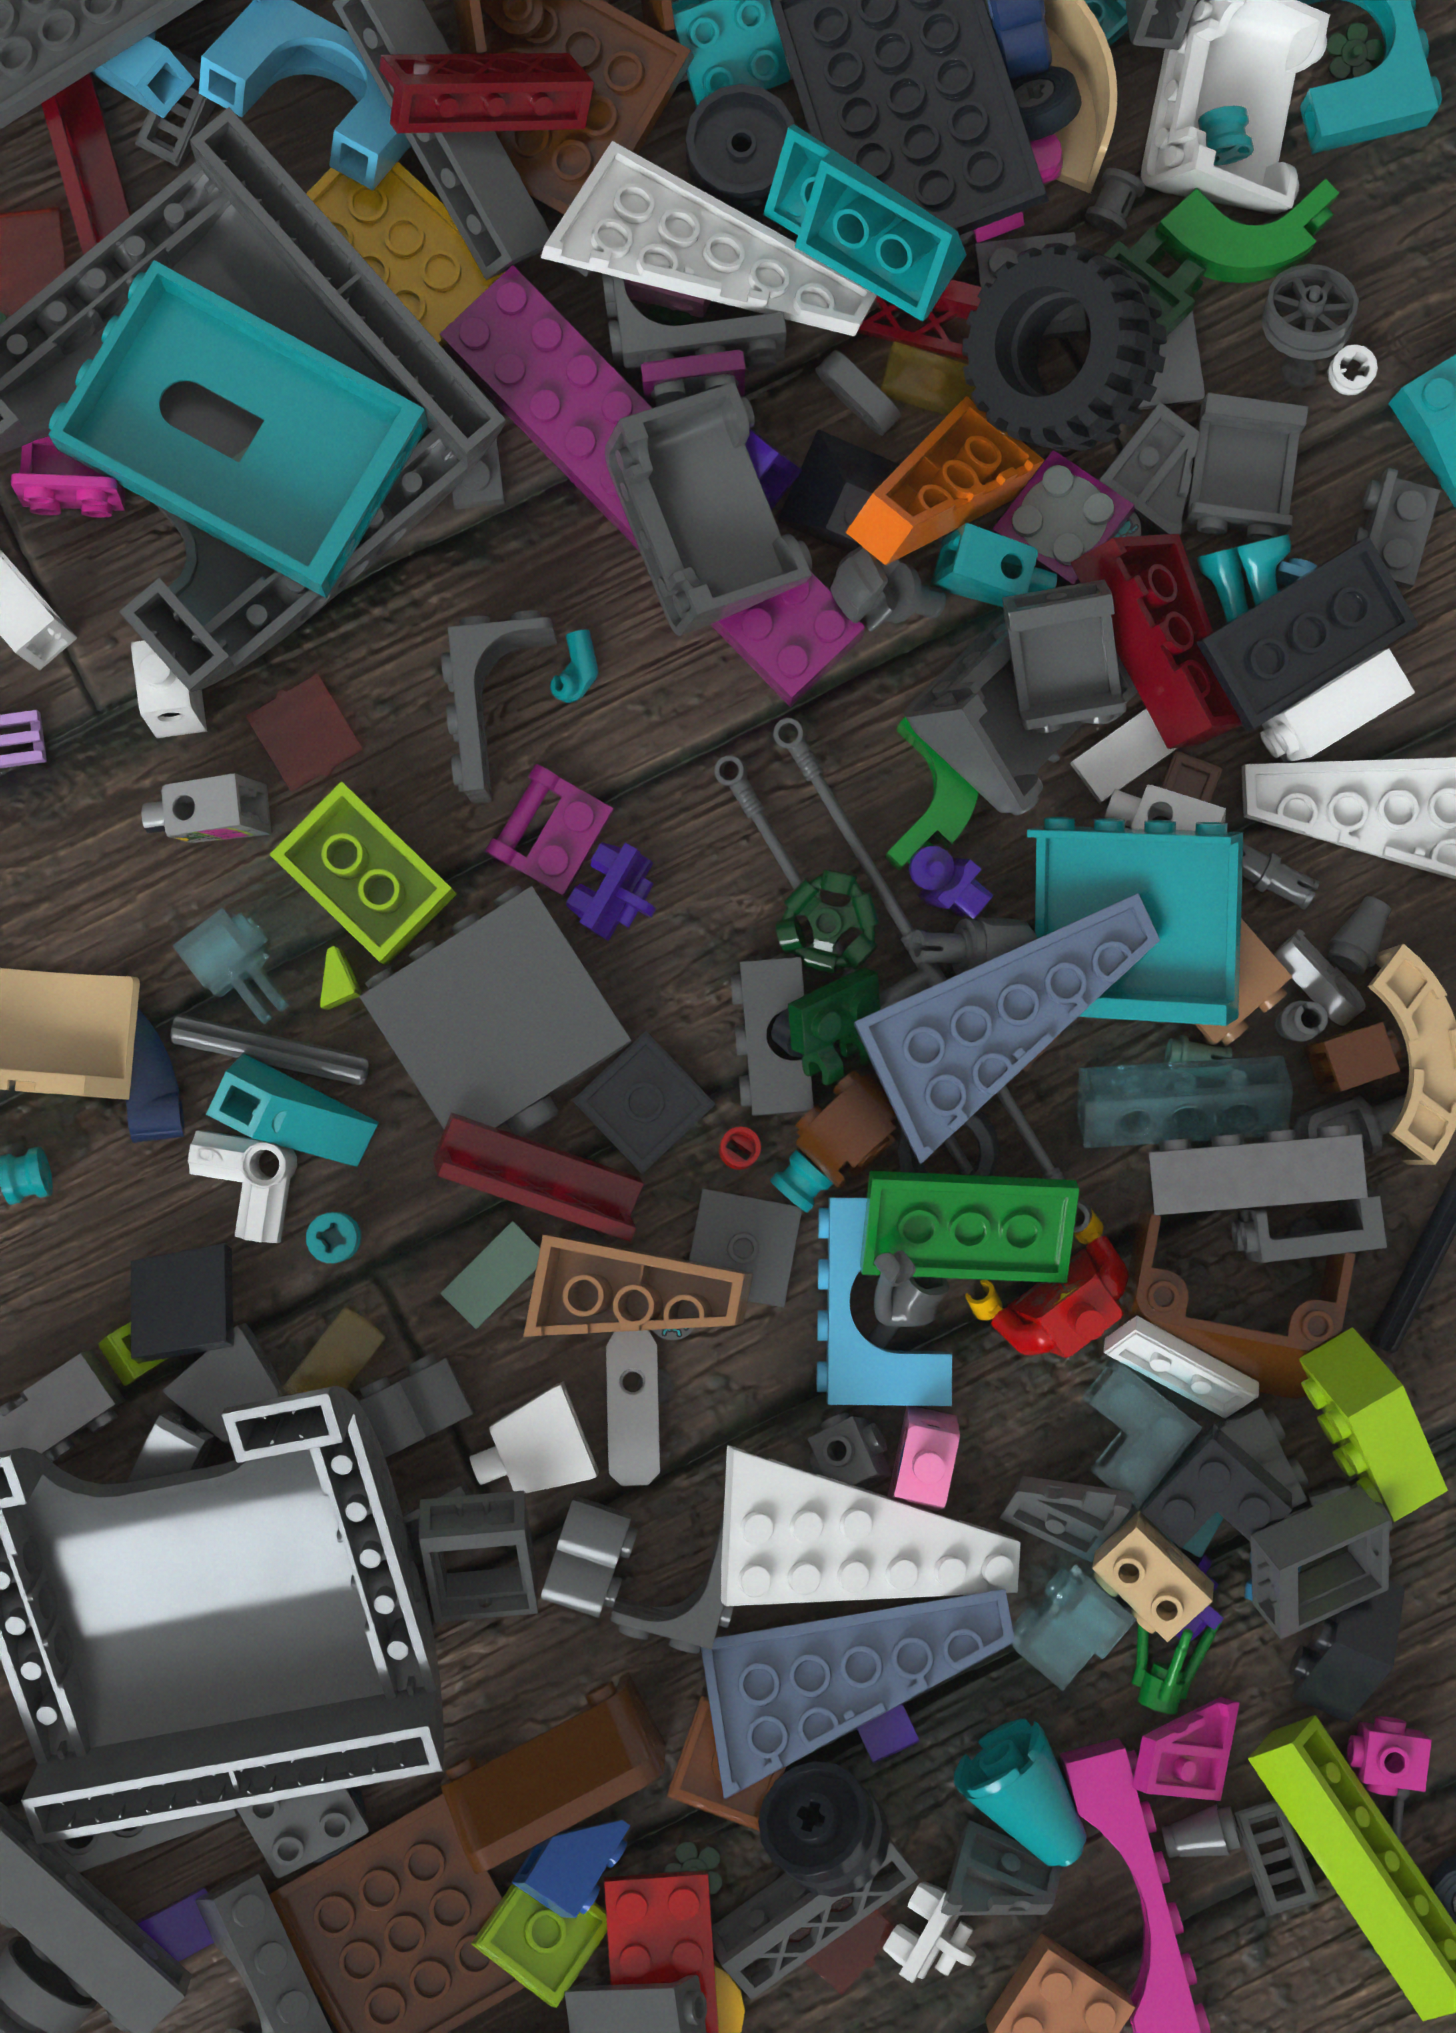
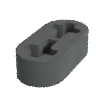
(858, 393)

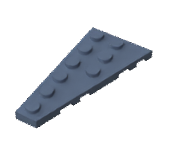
(976, 1031)
(814, 1681)

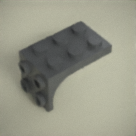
(643, 340)
(473, 653)
(688, 1622)

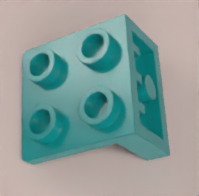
(730, 43)

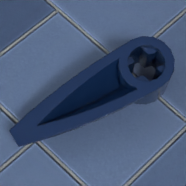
(154, 1098)

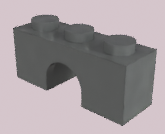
(772, 1082)

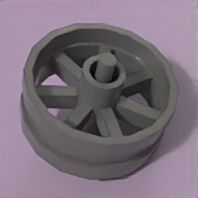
(1297, 332)

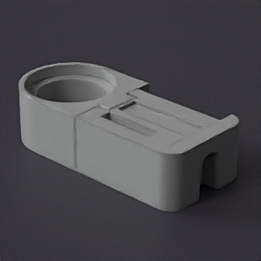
(1320, 979)

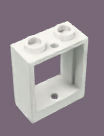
(28, 620)
(1337, 708)

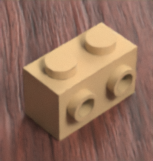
(1152, 1577)

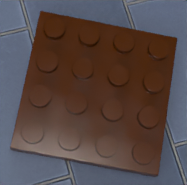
(633, 82)
(394, 1928)

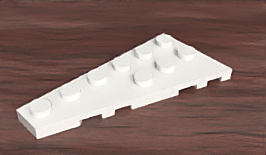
(673, 236)
(826, 1540)

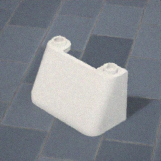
(1231, 57)

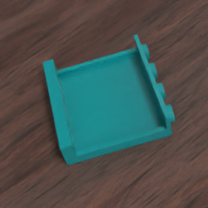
(1189, 892)

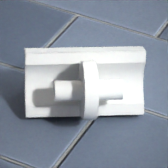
(919, 1952)

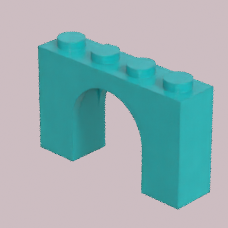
(1384, 101)

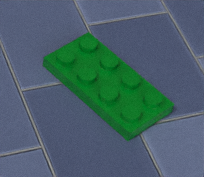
(971, 1225)

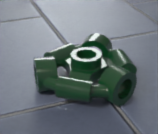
(829, 923)

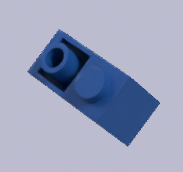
(569, 1864)

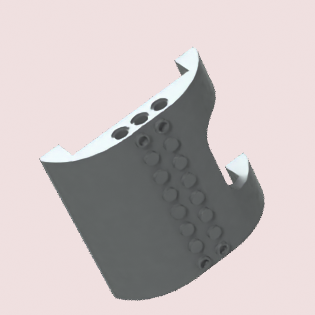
(268, 248)
(217, 1626)

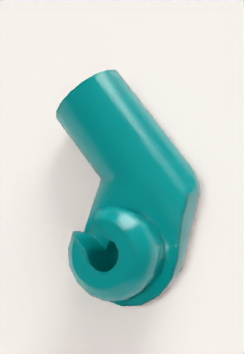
(580, 672)

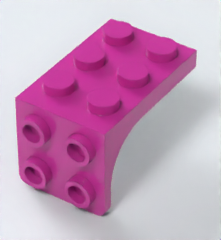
(56, 481)

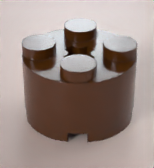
(849, 1130)

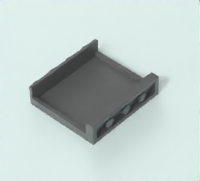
(495, 1013)

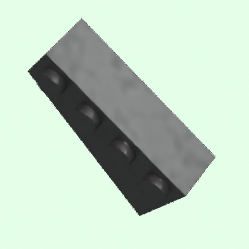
(1258, 1173)
(59, 1407)

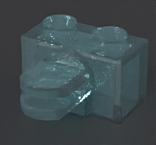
(225, 954)

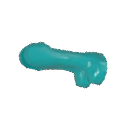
(1260, 565)

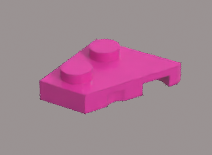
(1189, 1753)

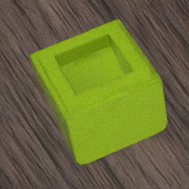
(338, 980)
(117, 1351)

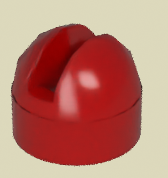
(744, 1140)

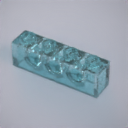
(1183, 1101)

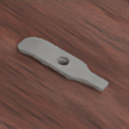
(633, 1415)

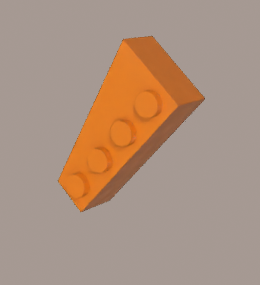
(944, 483)

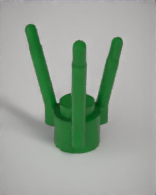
(1166, 1683)

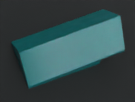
(862, 226)

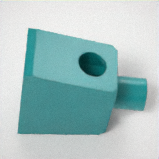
(974, 564)

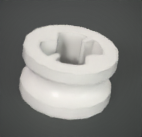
(1344, 356)

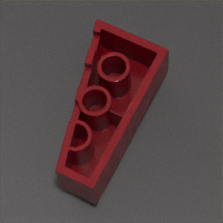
(1157, 632)

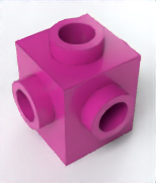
(1389, 1756)

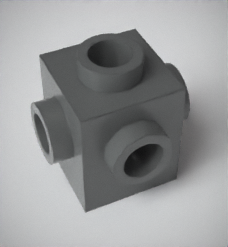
(849, 1451)

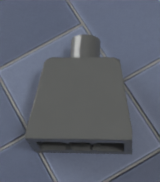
(225, 1380)

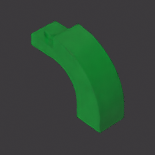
(1243, 251)
(949, 809)

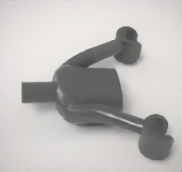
(909, 1303)

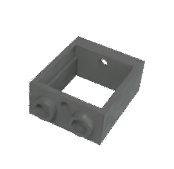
(474, 1524)
(1300, 1600)

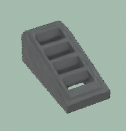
(195, 121)
(1299, 1871)

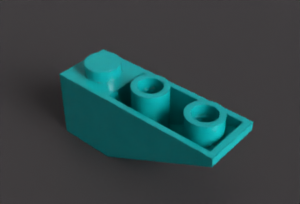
(289, 1113)

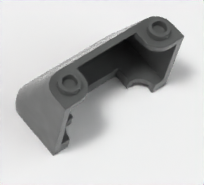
(701, 509)
(976, 726)

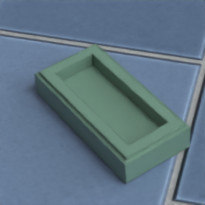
(493, 1275)

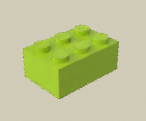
(363, 874)
(1372, 1424)

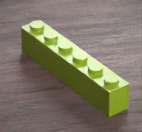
(1363, 1861)

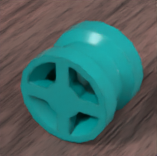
(1227, 133)
(25, 1176)
(801, 1181)
(343, 1237)

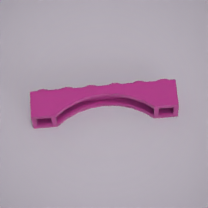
(1102, 1792)

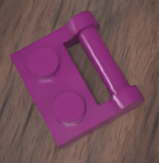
(564, 839)

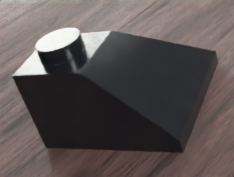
(833, 489)

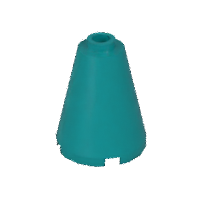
(1024, 1791)

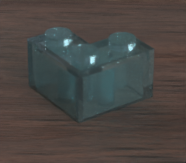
(1150, 1434)
(1070, 1626)

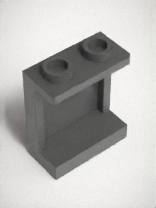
(1244, 466)
(1064, 656)
(1360, 1231)
(636, 2008)

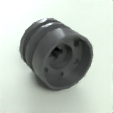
(37, 1994)

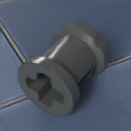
(1114, 201)

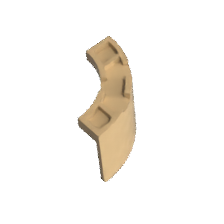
(1083, 50)
(67, 1032)
(1430, 1039)

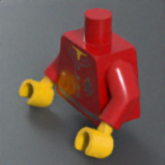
(1063, 1315)

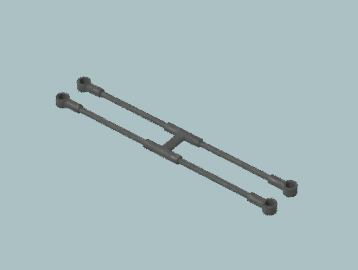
(927, 974)

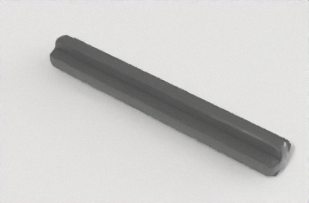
(270, 1049)

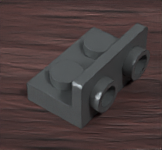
(1398, 523)

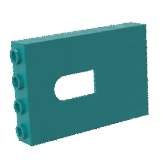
(311, 471)

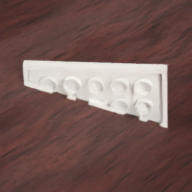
(1372, 806)

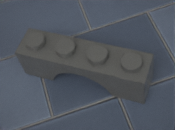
(257, 1945)

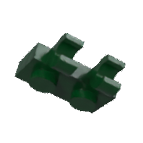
(1172, 293)
(830, 1016)

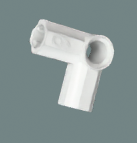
(237, 1159)

